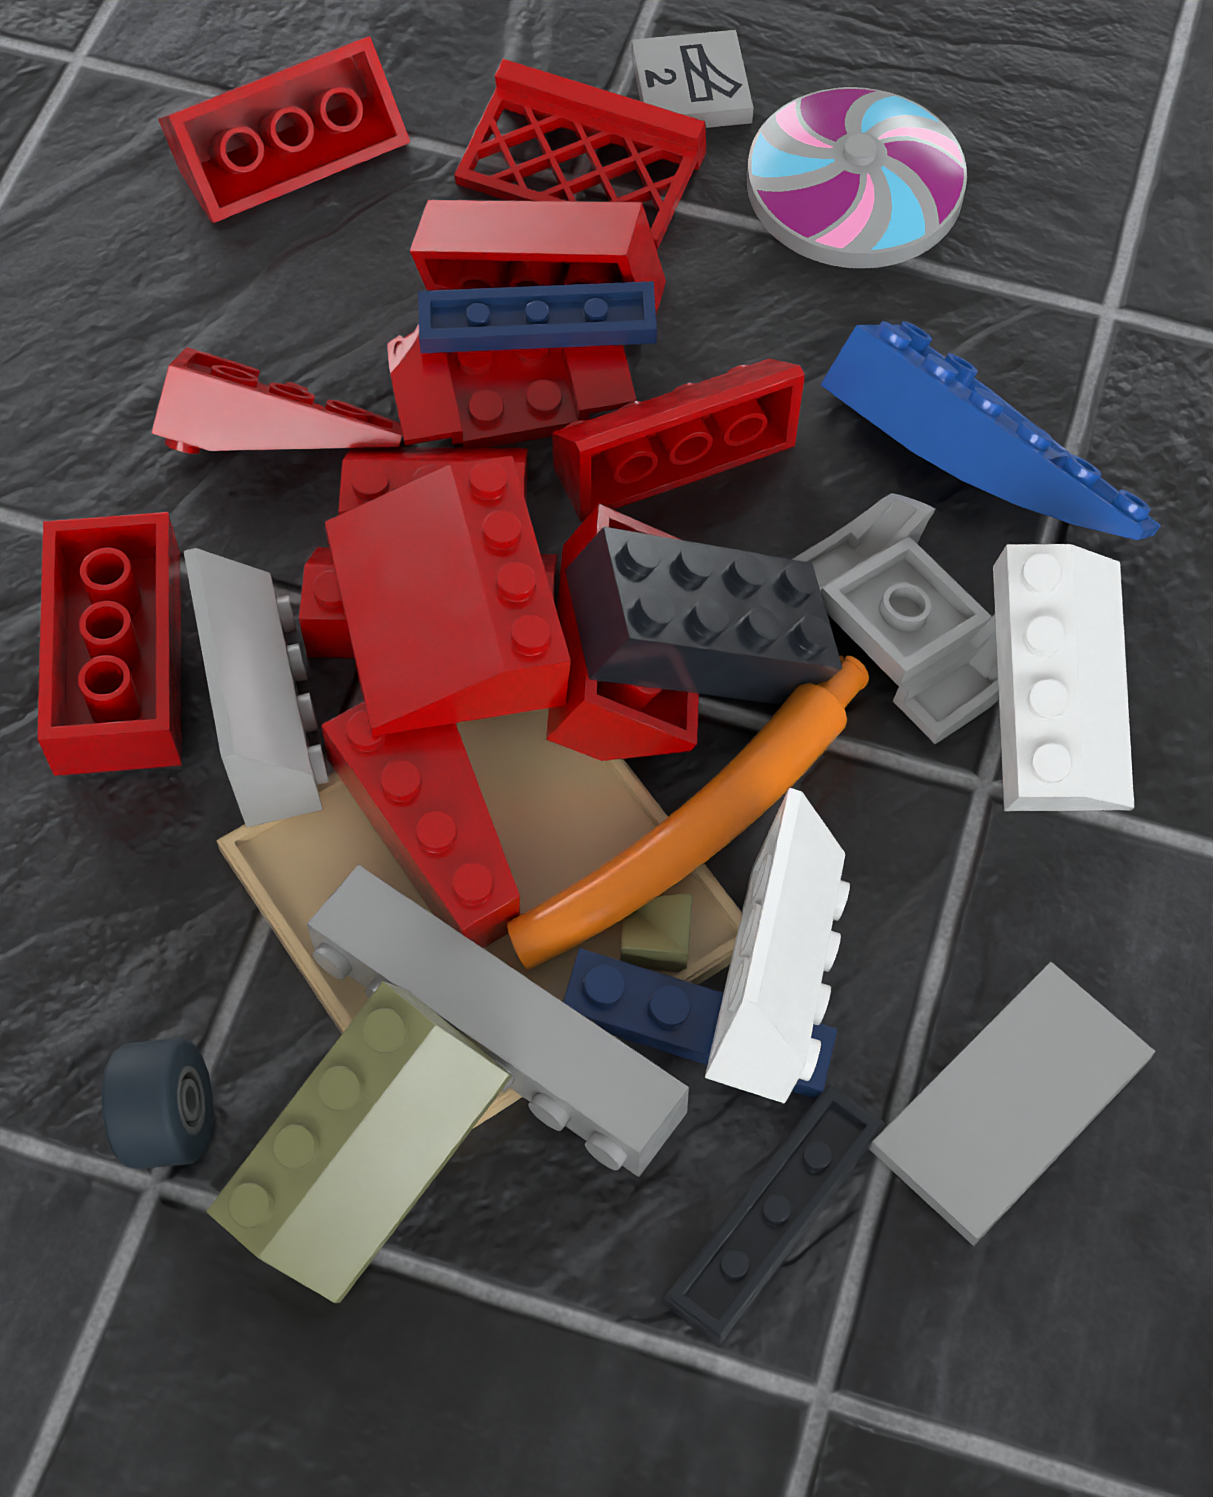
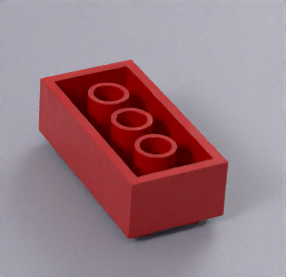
(110, 644)

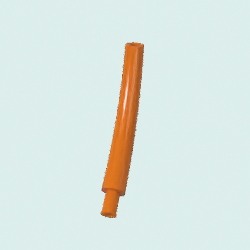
(700, 827)

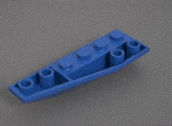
(972, 432)

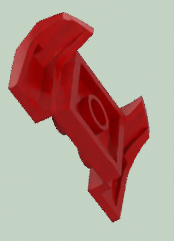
(503, 393)

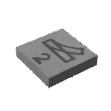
(694, 76)

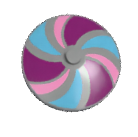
(856, 177)

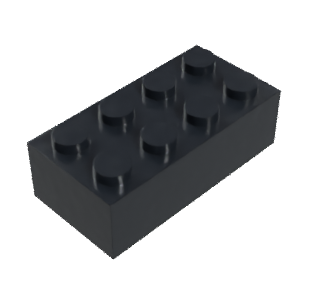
(699, 617)

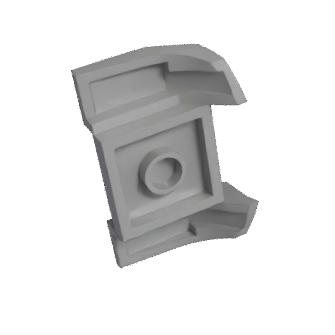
(909, 615)

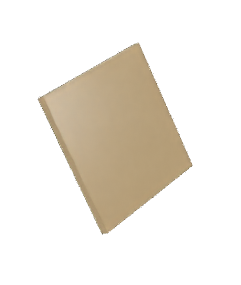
(555, 823)

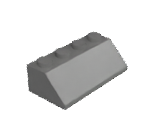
(255, 690)

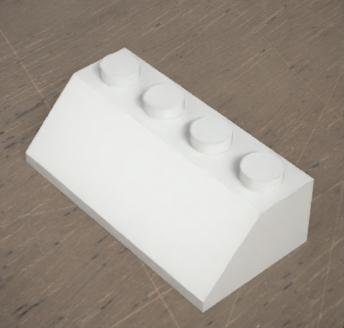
(1062, 680)
(780, 957)

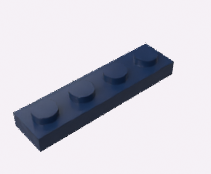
(537, 317)
(663, 1011)

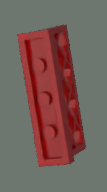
(590, 113)

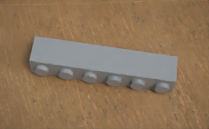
(556, 1055)

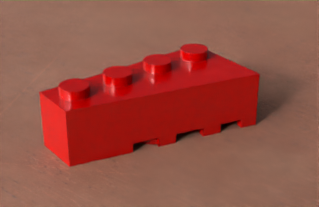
(430, 817)

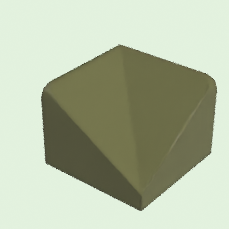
(658, 934)

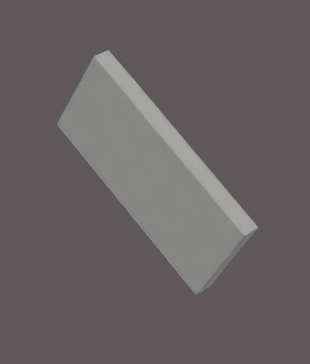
(1011, 1102)

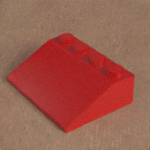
(449, 601)

